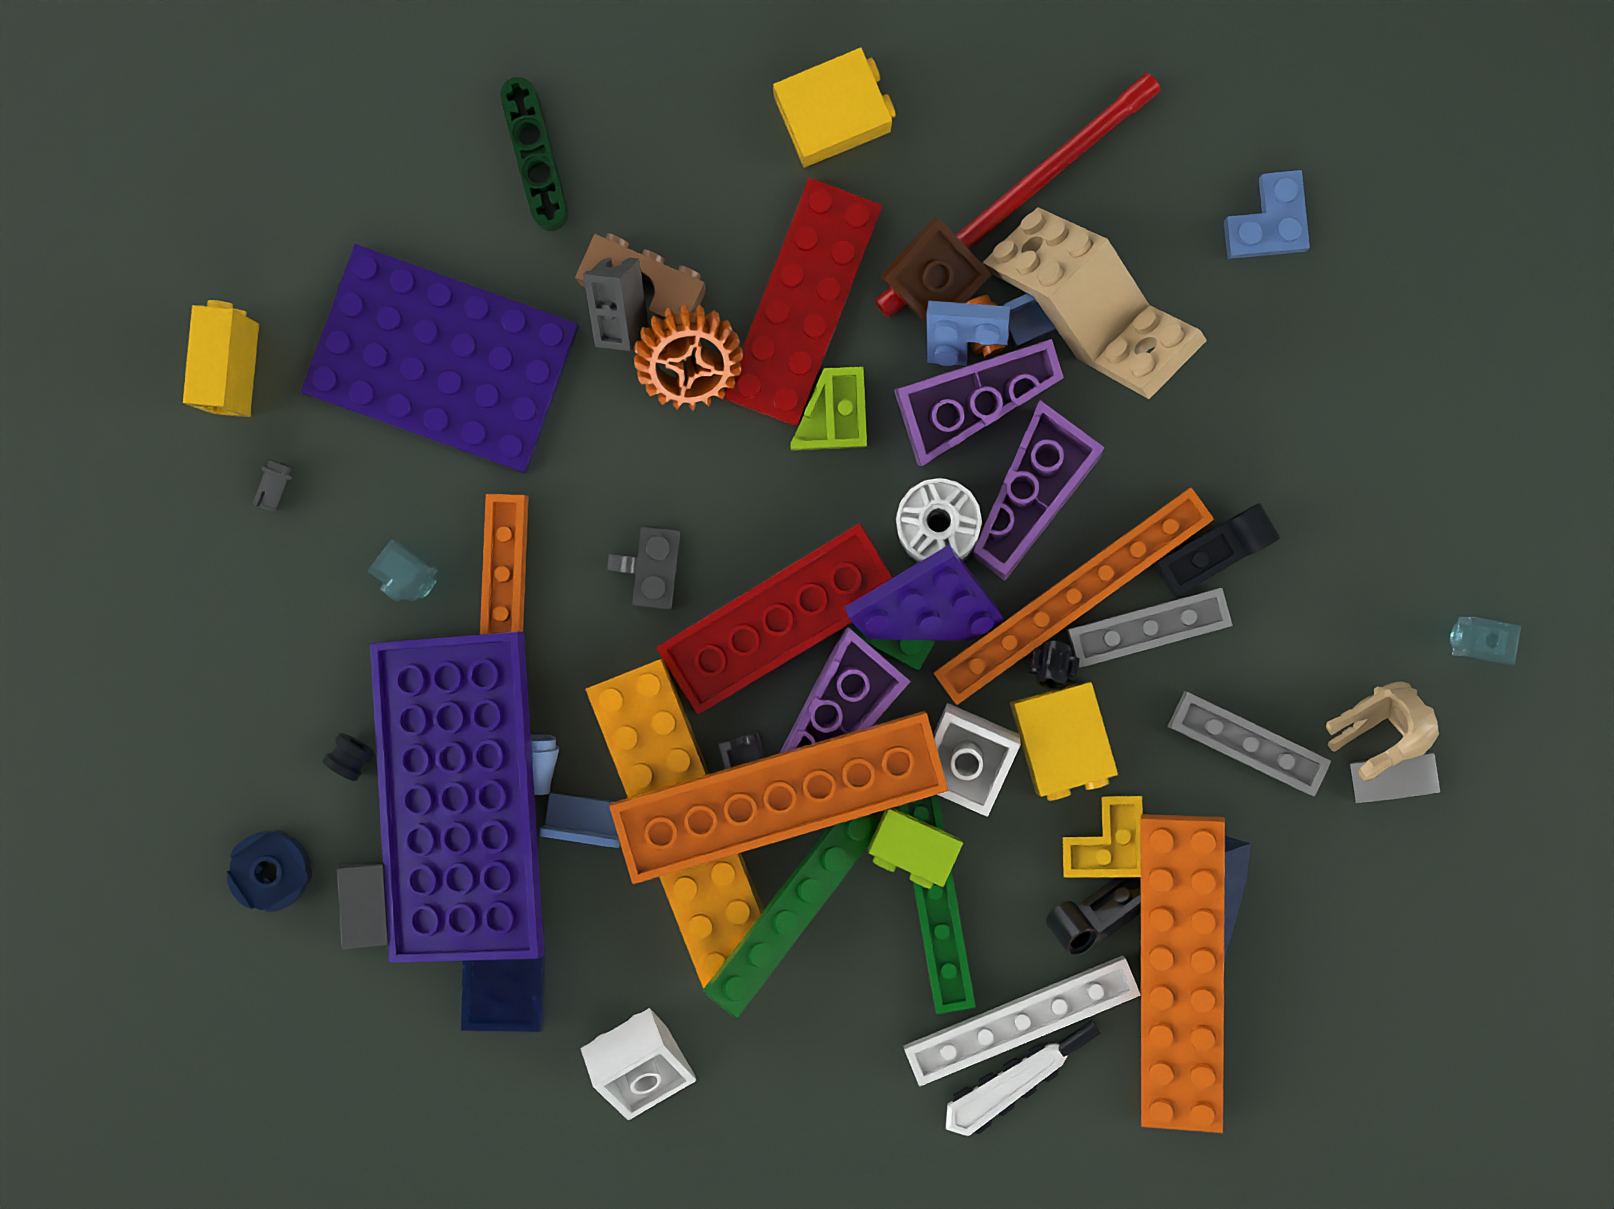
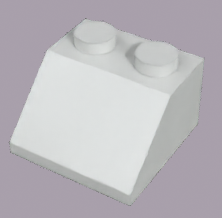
(973, 757)
(637, 1064)

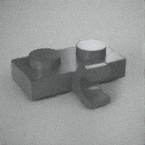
(652, 568)

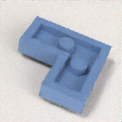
(1279, 227)
(955, 324)

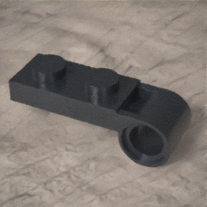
(1217, 549)
(1096, 917)

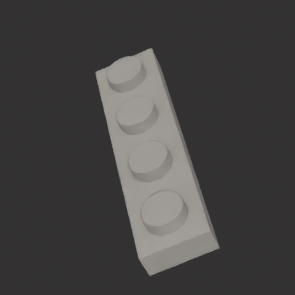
(1150, 627)
(1249, 743)

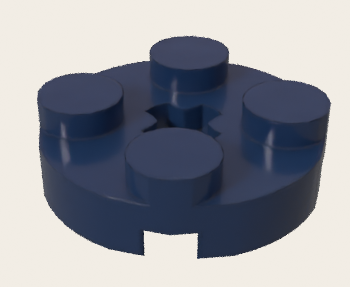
(246, 864)

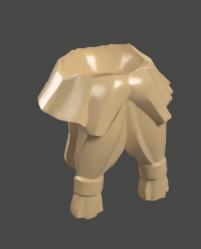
(1407, 714)

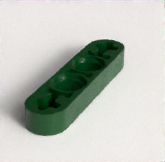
(533, 154)

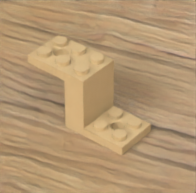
(1094, 301)

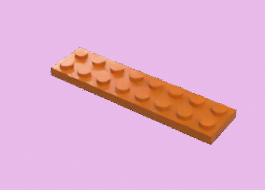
(778, 797)
(1182, 972)

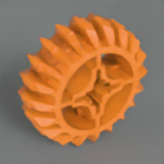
(703, 373)

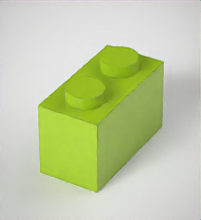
(914, 847)

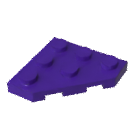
(927, 603)

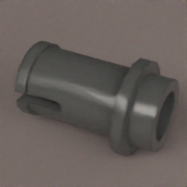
(272, 485)

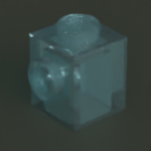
(403, 572)
(1485, 640)

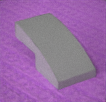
(1403, 780)

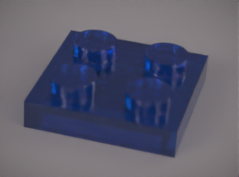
(503, 995)

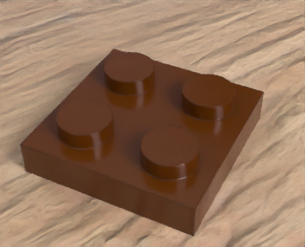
(935, 269)

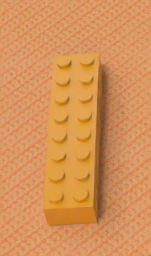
(657, 749)

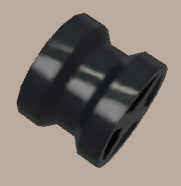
(348, 757)

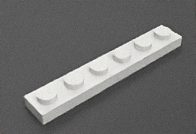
(1021, 1020)

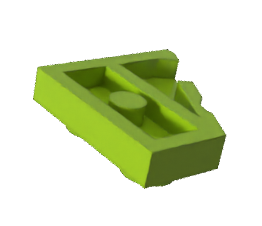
(834, 413)

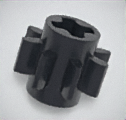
(1054, 665)

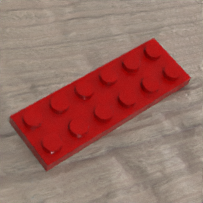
(803, 301)
(774, 619)

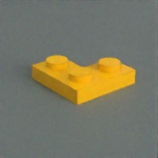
(1116, 852)

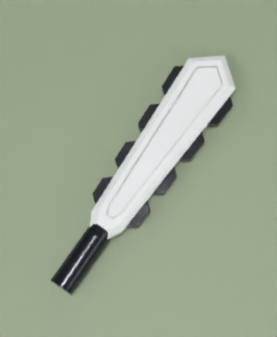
(996, 1093)

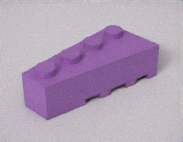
(962, 401)
(1040, 481)
(848, 693)

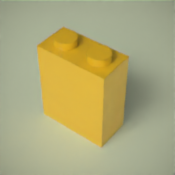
(834, 107)
(221, 359)
(1064, 740)

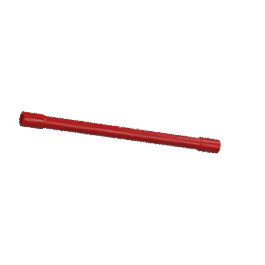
(1126, 104)

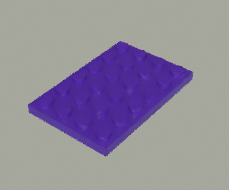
(440, 358)

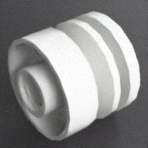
(938, 500)

